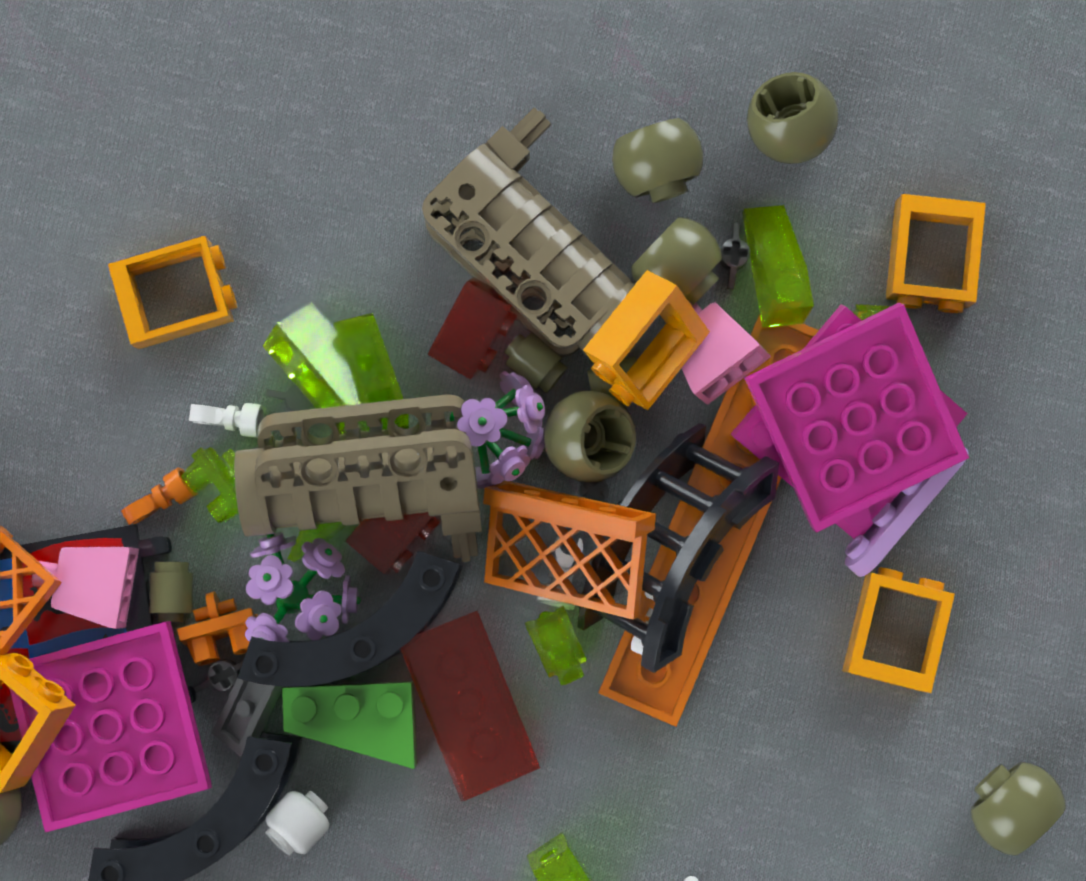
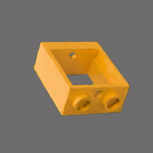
(935, 210)
(131, 305)
(662, 357)
(926, 589)
(52, 711)

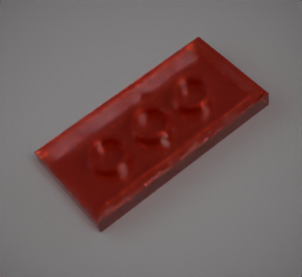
(469, 706)

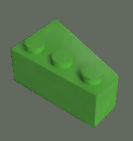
(356, 717)

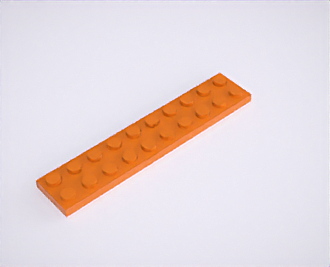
(668, 689)

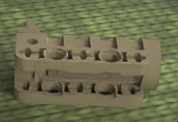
(526, 239)
(362, 471)

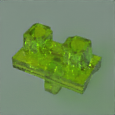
(211, 468)
(557, 645)

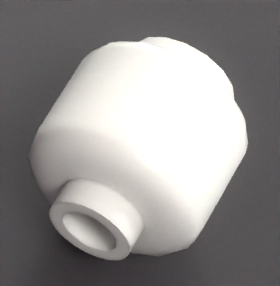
(297, 822)

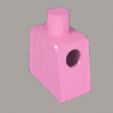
(723, 355)
(94, 583)

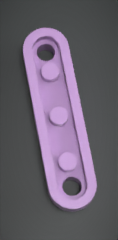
(893, 521)

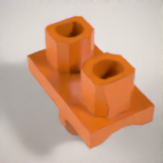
(201, 636)

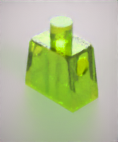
(561, 866)

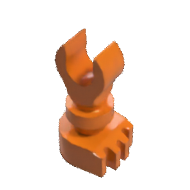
(161, 497)

